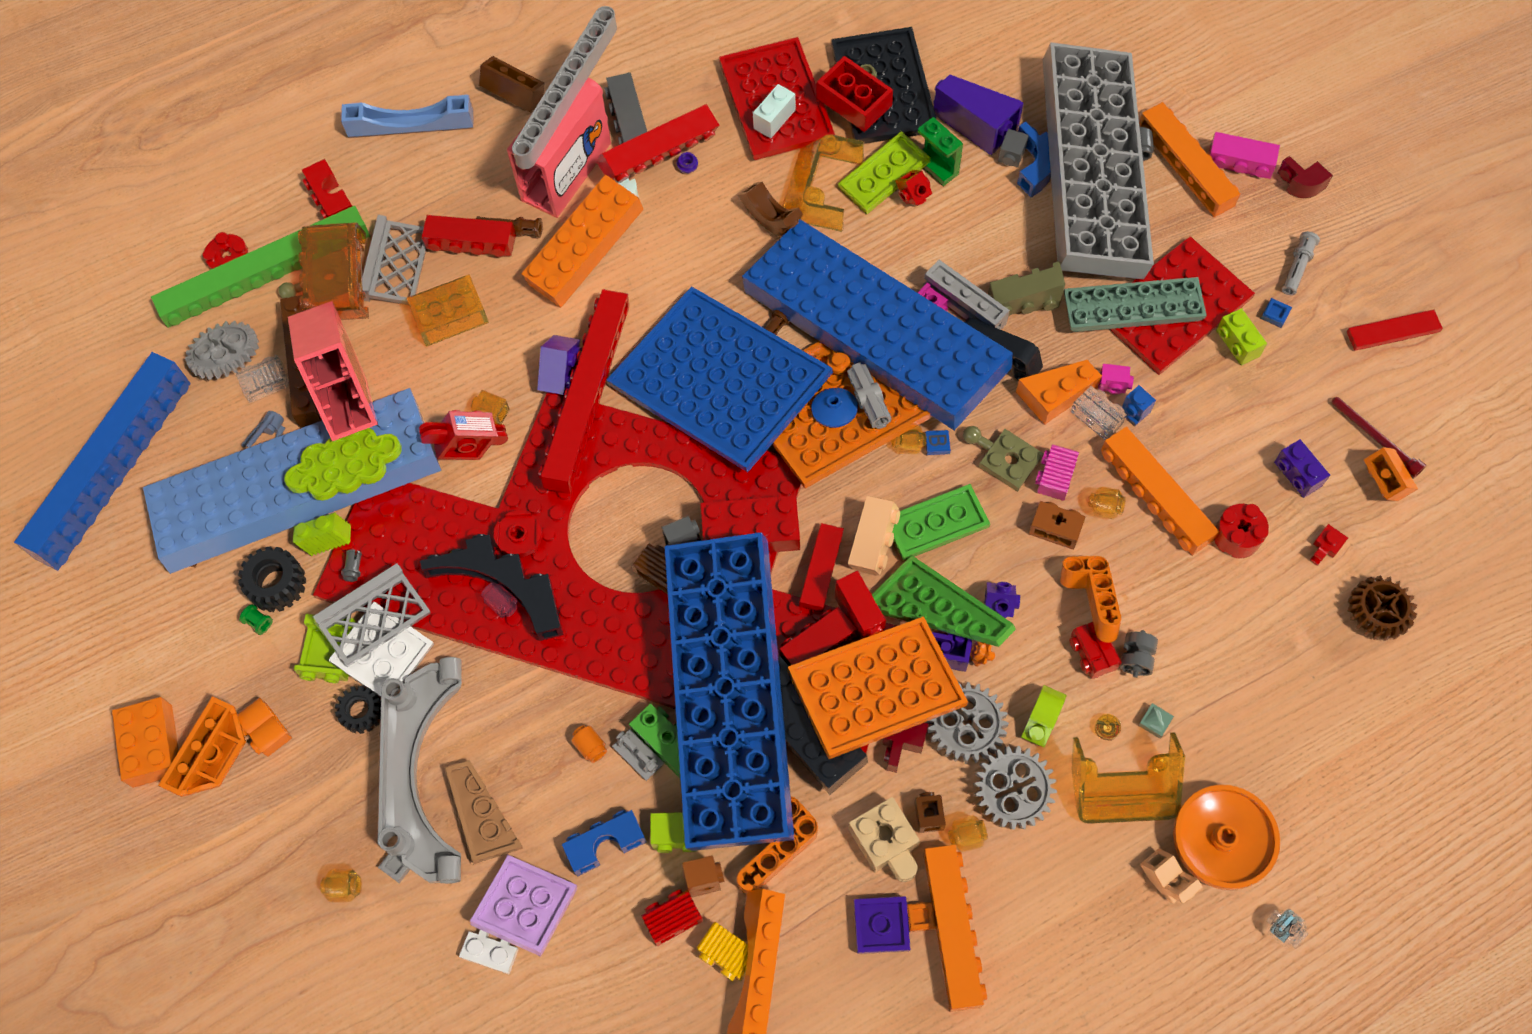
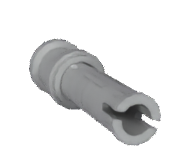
(1302, 255)

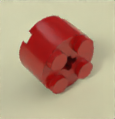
(1241, 530)

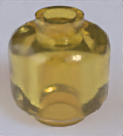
(910, 442)
(1107, 502)
(968, 833)
(341, 885)

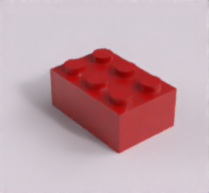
(854, 93)

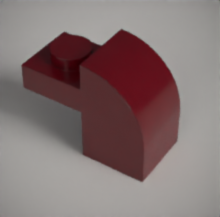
(1303, 182)
(909, 739)

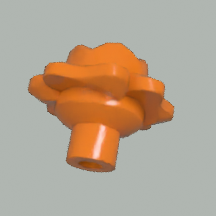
(981, 653)

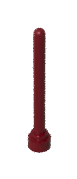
(1412, 465)

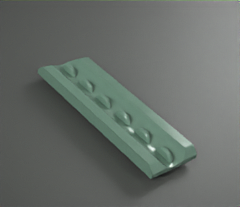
(1134, 304)

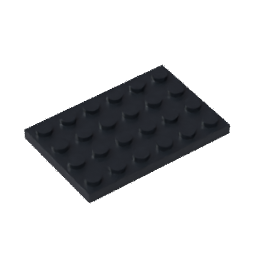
(899, 66)

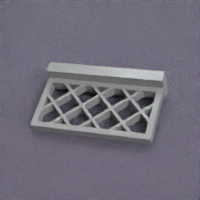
(377, 254)
(365, 595)

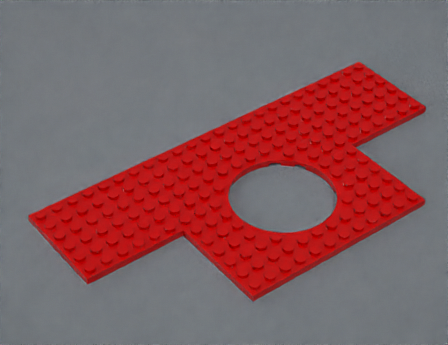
(608, 633)

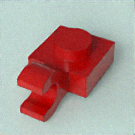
(1329, 543)

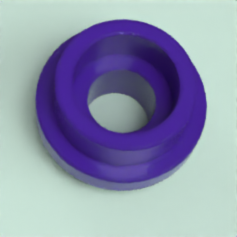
(685, 158)

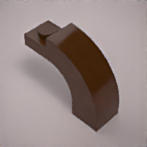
(768, 211)

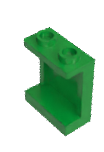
(943, 150)

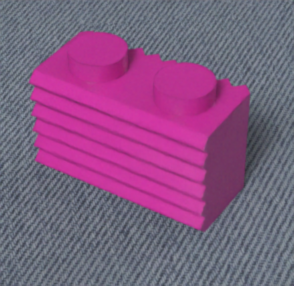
(1057, 472)

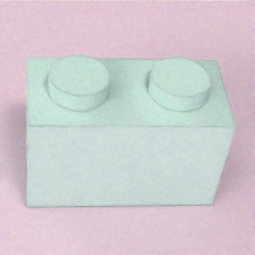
(774, 111)

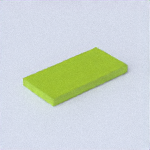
(876, 176)

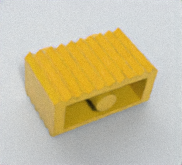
(725, 950)

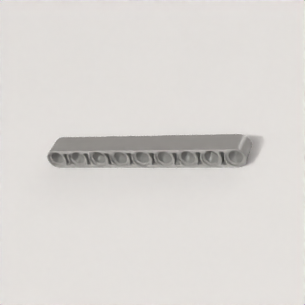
(564, 88)

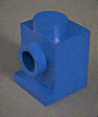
(1138, 405)

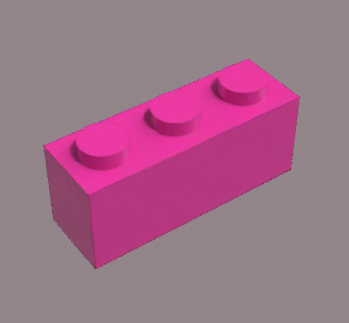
(1244, 155)

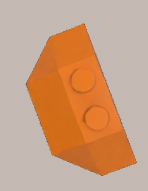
(206, 751)

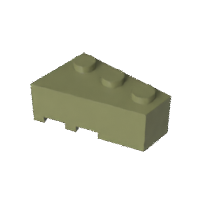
(1031, 292)

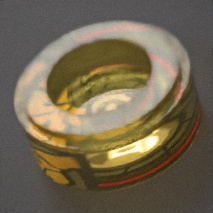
(1107, 727)

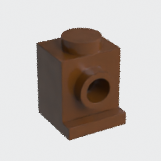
(933, 802)

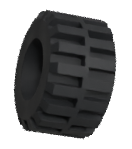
(263, 564)

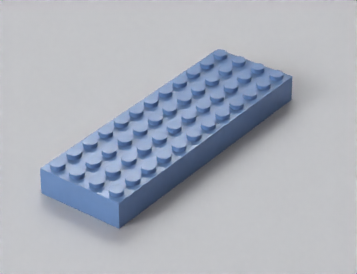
(246, 493)

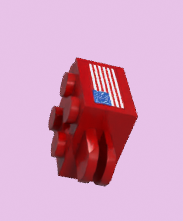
(463, 435)

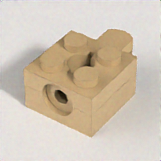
(886, 839)

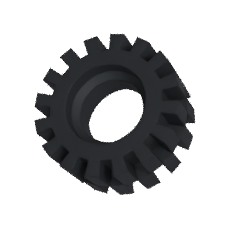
(344, 709)

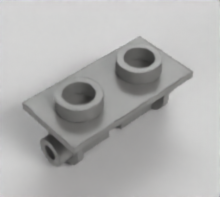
(637, 754)

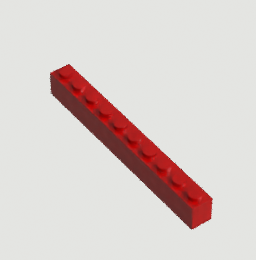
(585, 392)

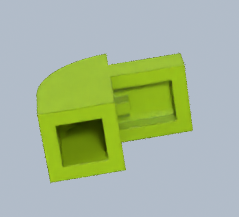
(1044, 716)

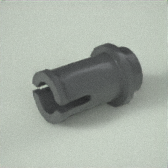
(351, 570)

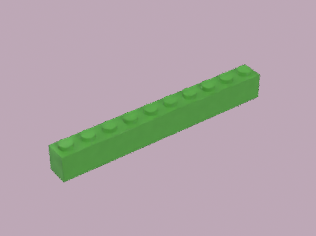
(239, 275)

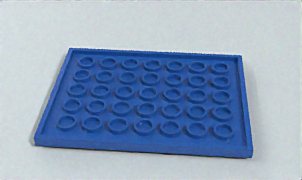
(720, 378)

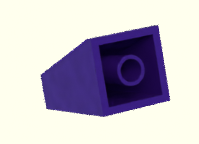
(976, 111)

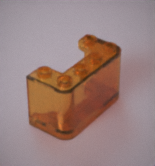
(333, 268)

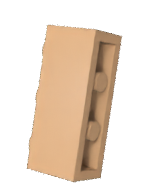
(874, 536)

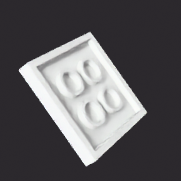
(391, 660)

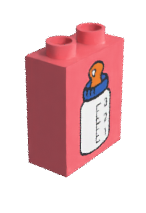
(568, 155)

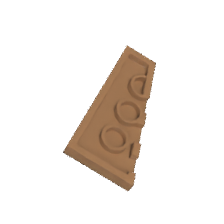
(483, 824)

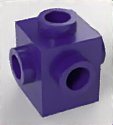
(1002, 598)

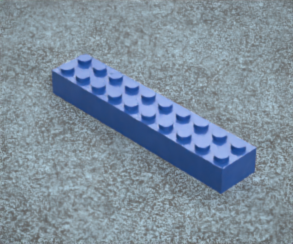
(103, 462)

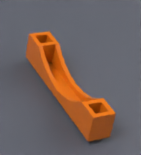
(763, 927)

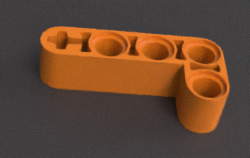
(1096, 577)
(774, 851)

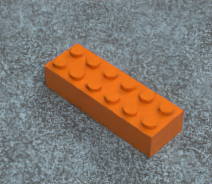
(583, 241)

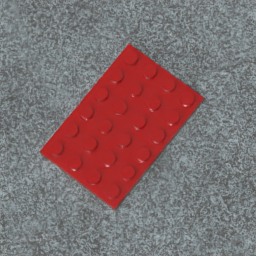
(755, 74)
(1221, 292)

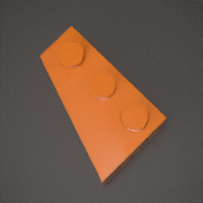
(1057, 389)

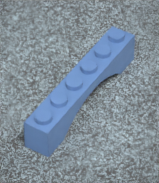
(367, 120)

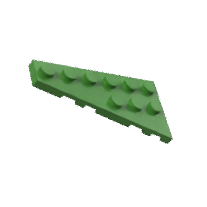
(921, 591)

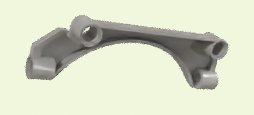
(403, 728)

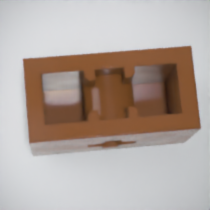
(1064, 534)
(703, 876)

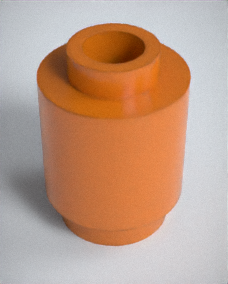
(589, 743)

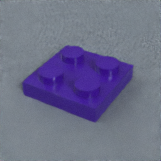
(881, 925)

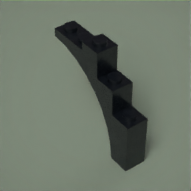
(481, 562)

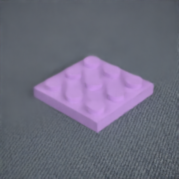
(524, 905)

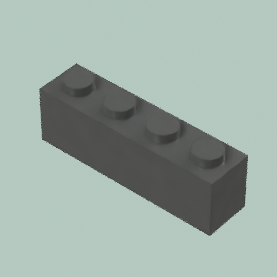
(625, 107)

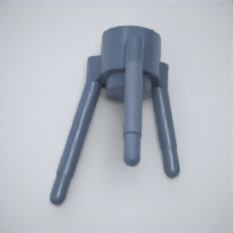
(269, 424)

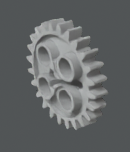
(222, 350)
(983, 709)
(1024, 808)

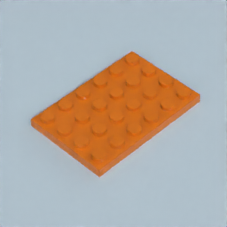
(876, 687)

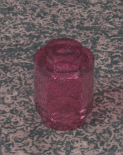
(499, 600)

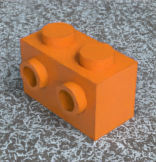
(1390, 474)

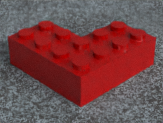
(772, 516)

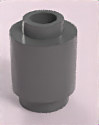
(1146, 143)

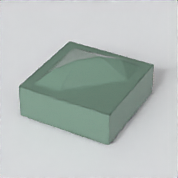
(1156, 720)

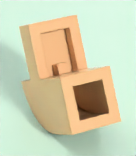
(1169, 878)

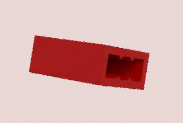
(859, 605)

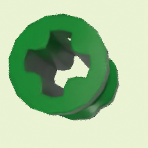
(256, 619)

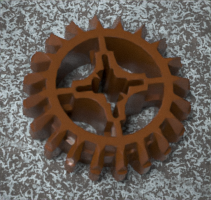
(1372, 591)

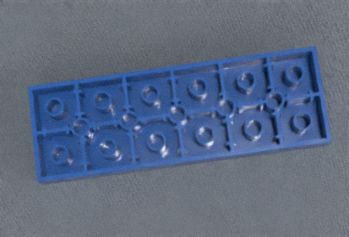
(878, 323)
(728, 693)

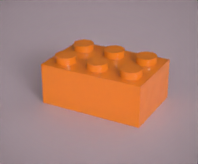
(145, 741)

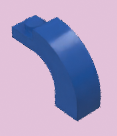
(1038, 174)

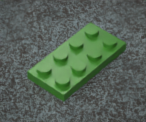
(939, 522)

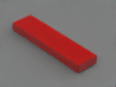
(1394, 330)
(821, 567)

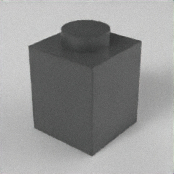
(1013, 148)

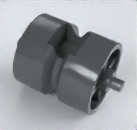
(1138, 658)

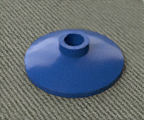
(834, 414)

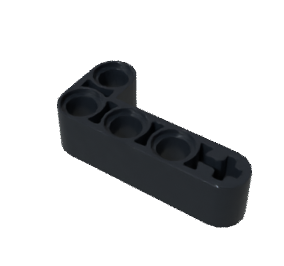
(1026, 355)

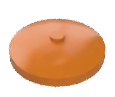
(1226, 837)

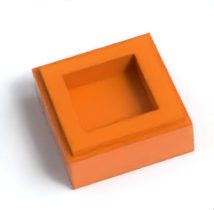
(921, 917)

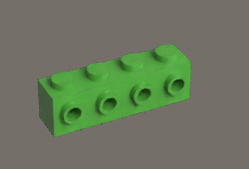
(658, 735)

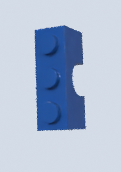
(582, 848)

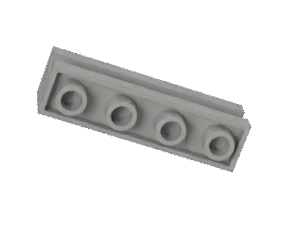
(965, 296)

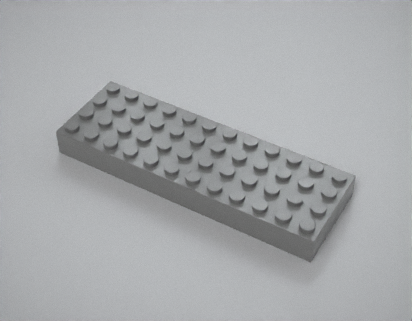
(1096, 162)

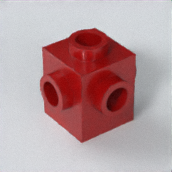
(914, 187)

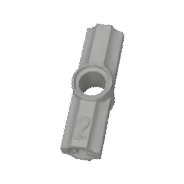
(869, 395)

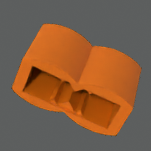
(263, 728)

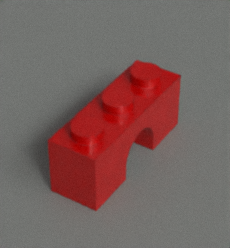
(321, 181)

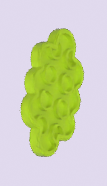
(343, 464)

